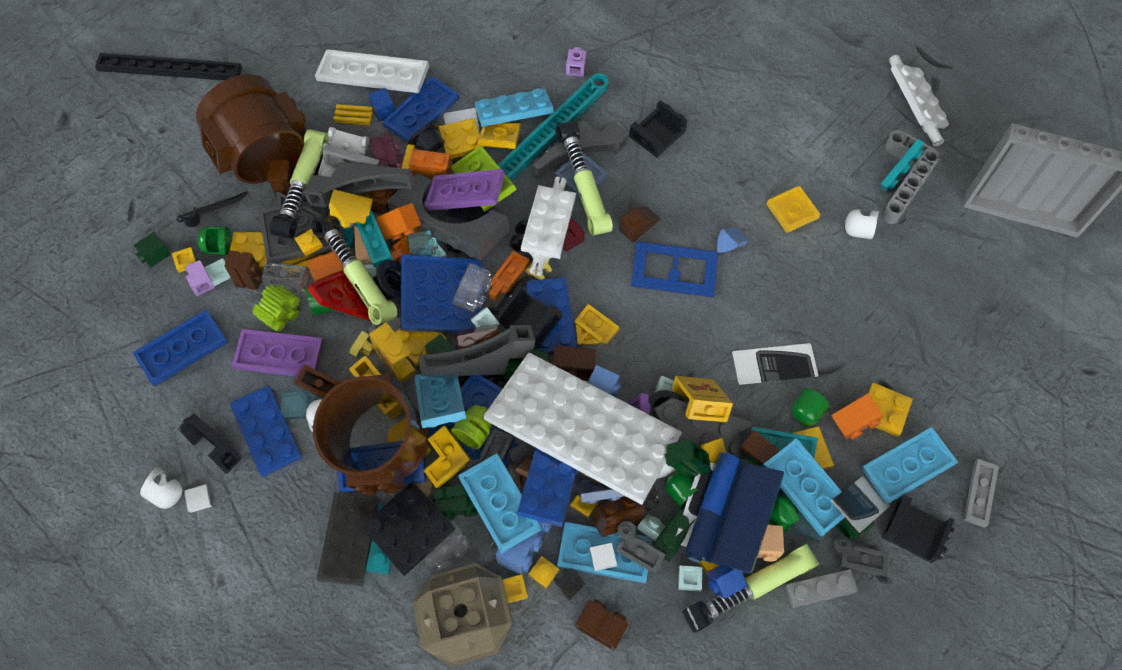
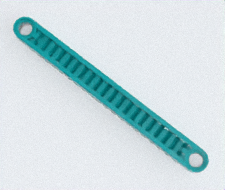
(546, 132)

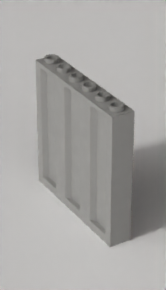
(1046, 180)

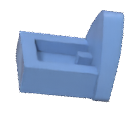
(730, 239)

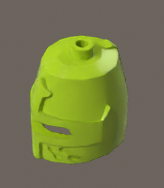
(474, 429)

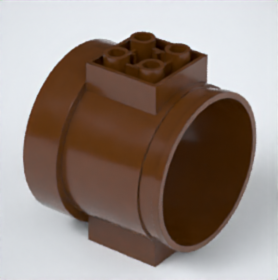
(248, 126)
(335, 422)

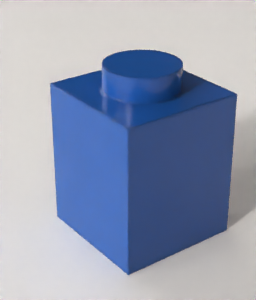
(381, 104)
(725, 581)

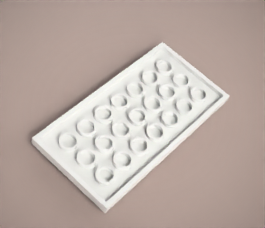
(583, 427)

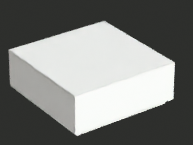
(198, 498)
(603, 557)

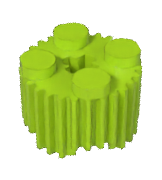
(277, 307)

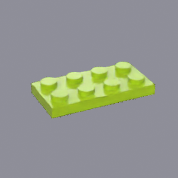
(480, 161)

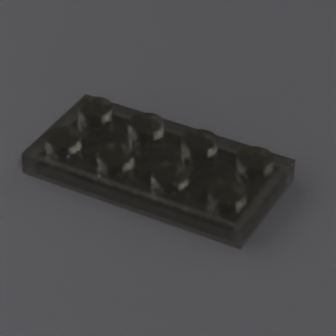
(346, 543)

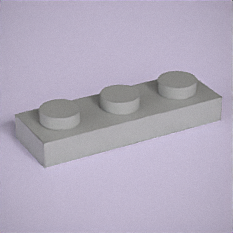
(334, 156)
(981, 493)
(821, 588)

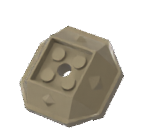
(479, 631)

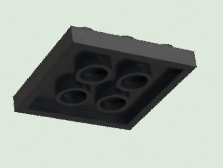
(408, 528)

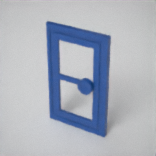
(673, 285)

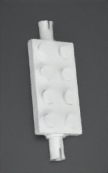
(920, 99)
(548, 224)

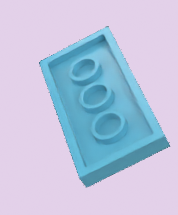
(513, 107)
(439, 400)
(909, 465)
(807, 486)
(498, 502)
(576, 554)

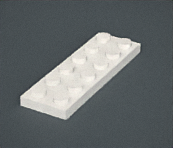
(372, 71)

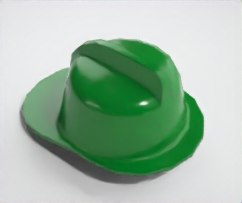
(784, 513)

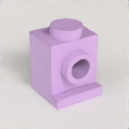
(576, 58)
(198, 278)

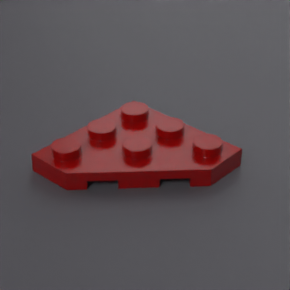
(339, 294)

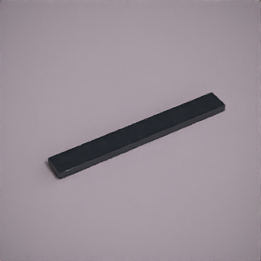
(167, 66)

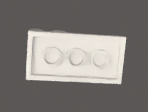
(346, 142)

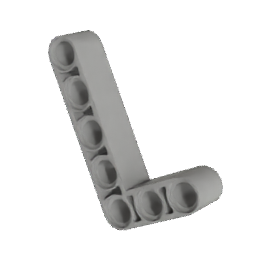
(898, 145)

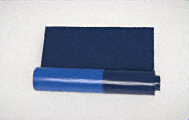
(734, 514)

